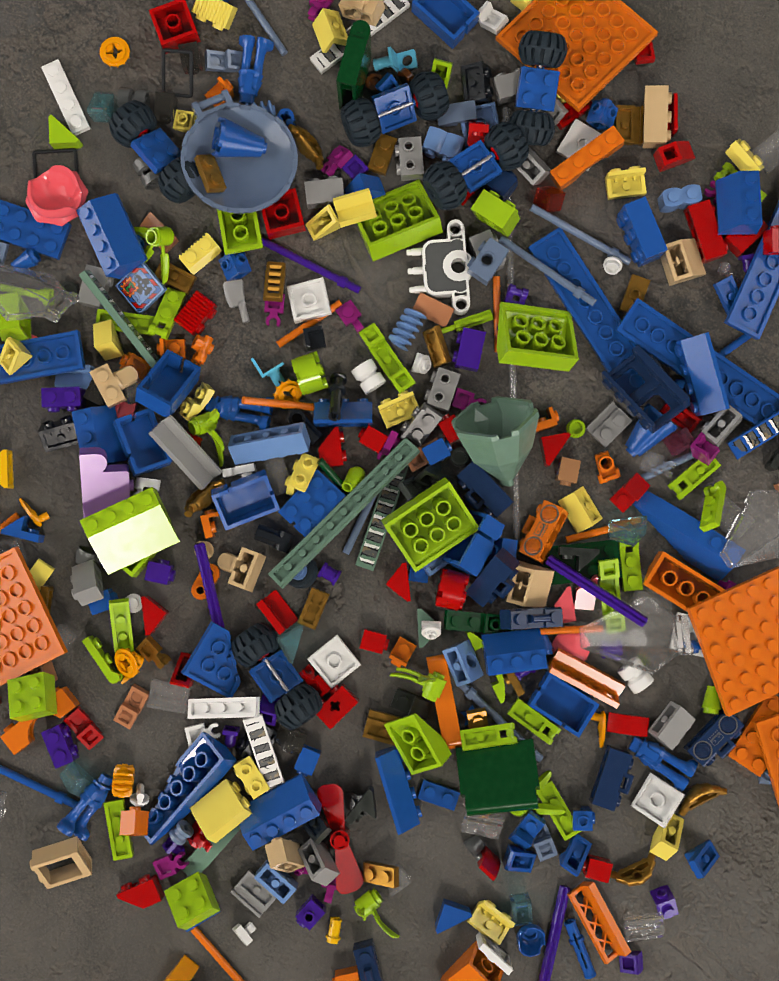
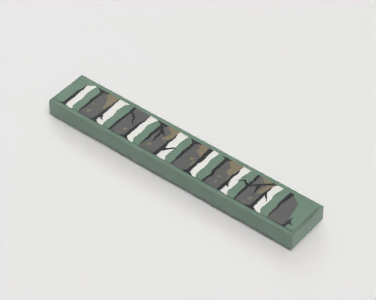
(119, 317)
(376, 531)

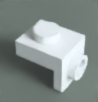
(492, 19)

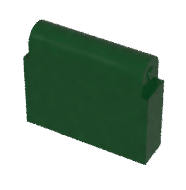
(354, 63)
(499, 778)

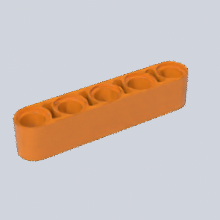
(445, 704)

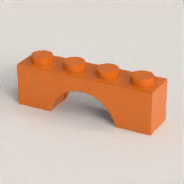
(579, 162)
(22, 734)

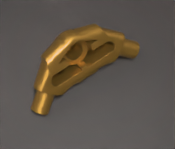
(307, 145)
(201, 498)
(699, 795)
(636, 873)

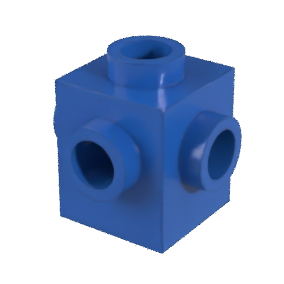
(602, 114)
(235, 266)

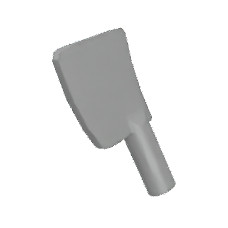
(236, 298)

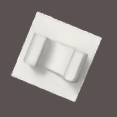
(244, 932)

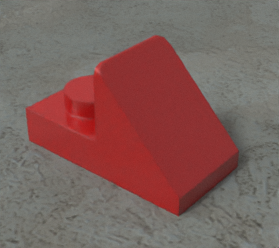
(476, 132)
(630, 492)

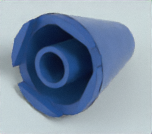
(236, 141)
(643, 440)

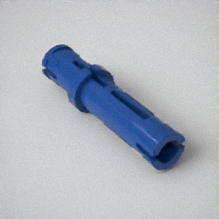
(572, 929)

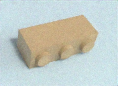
(656, 116)

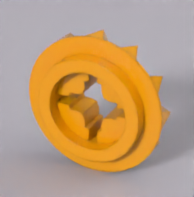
(107, 48)
(288, 386)
(123, 664)

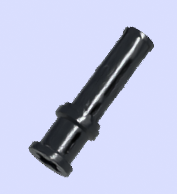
(337, 391)

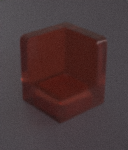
(549, 198)

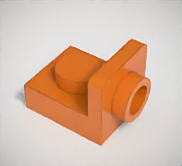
(221, 85)
(177, 346)
(137, 362)
(544, 424)
(209, 526)
(402, 652)

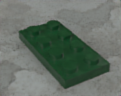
(608, 550)

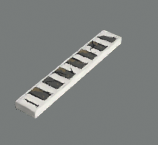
(325, 61)
(263, 751)

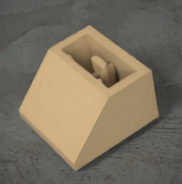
(682, 261)
(531, 585)

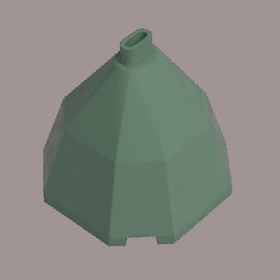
(498, 435)

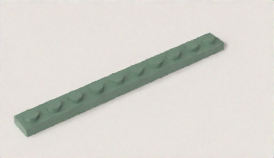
(344, 512)

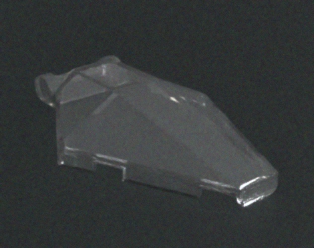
(32, 294)
(754, 531)
(637, 646)

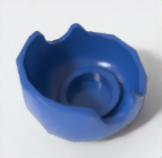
(530, 940)

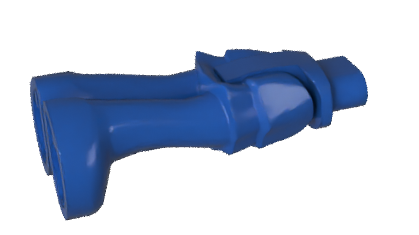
(250, 80)
(230, 407)
(652, 755)
(94, 797)

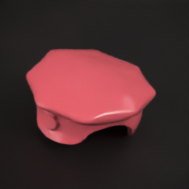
(56, 195)

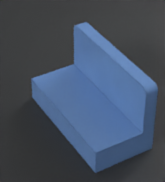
(75, 379)

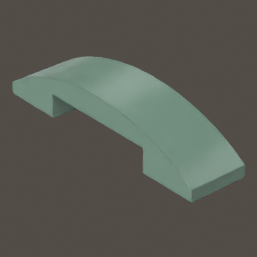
(201, 859)

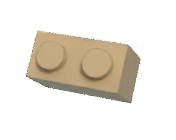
(284, 855)

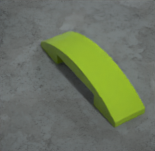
(386, 358)
(609, 580)
(498, 686)

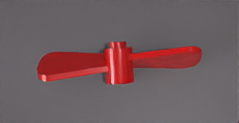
(332, 803)

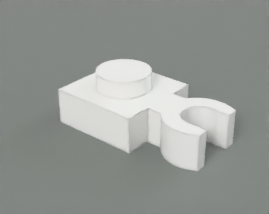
(243, 470)
(192, 732)

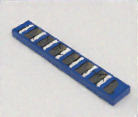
(755, 436)

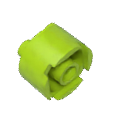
(309, 373)

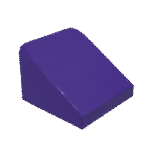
(631, 963)

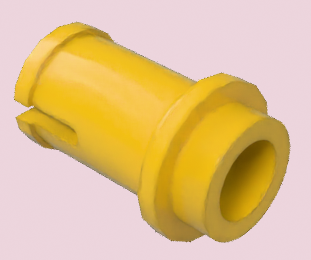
(334, 930)

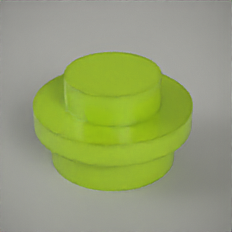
(575, 428)

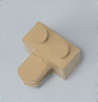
(362, 10)
(112, 383)
(243, 568)

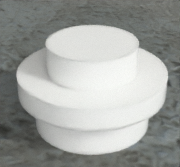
(612, 265)
(134, 603)

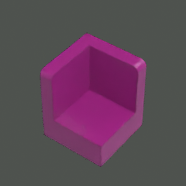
(703, 450)

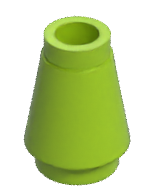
(353, 478)
(711, 701)

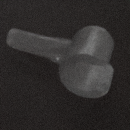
(724, 271)

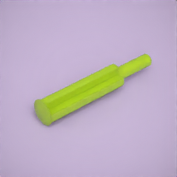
(470, 321)

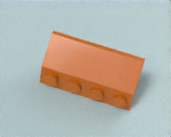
(678, 581)

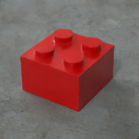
(174, 24)
(284, 216)

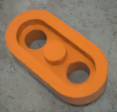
(198, 582)

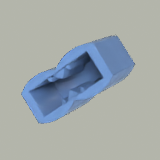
(442, 144)
(676, 198)

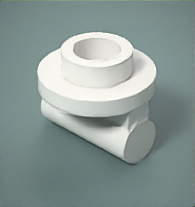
(421, 364)
(431, 629)
(139, 798)

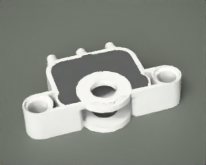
(436, 268)

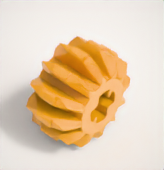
(123, 780)

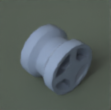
(181, 832)

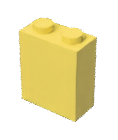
(221, 810)

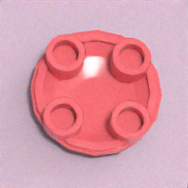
(570, 644)

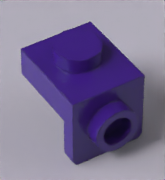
(664, 901)

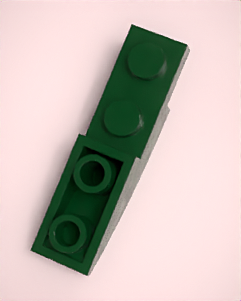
(473, 622)

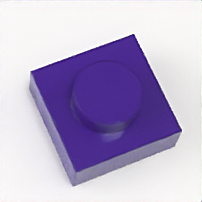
(354, 167)

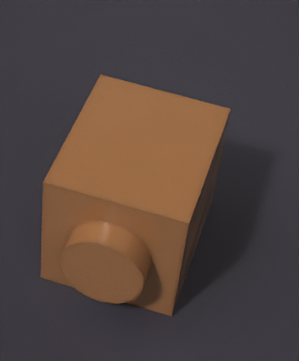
(567, 471)

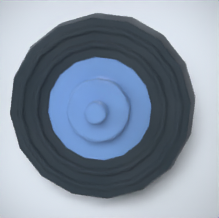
(306, 576)

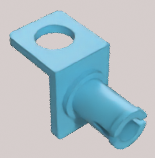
(395, 60)
(273, 373)

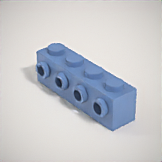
(269, 443)

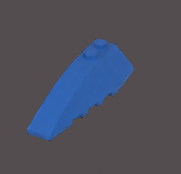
(684, 535)
(194, 777)

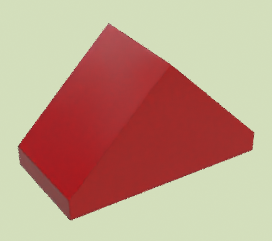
(551, 446)
(399, 582)
(152, 614)
(177, 677)

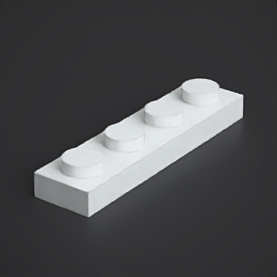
(65, 97)
(223, 708)

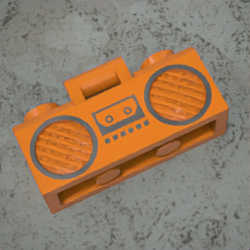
(543, 532)

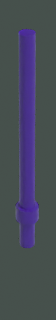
(341, 281)

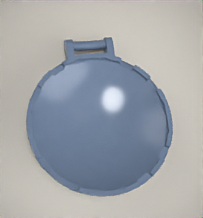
(250, 181)

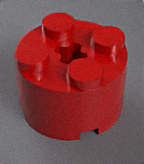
(452, 589)

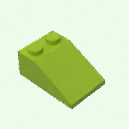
(240, 231)
(418, 743)

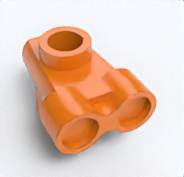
(203, 346)
(608, 470)

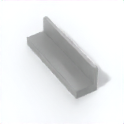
(185, 452)

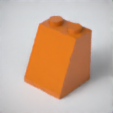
(473, 966)

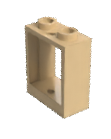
(59, 851)

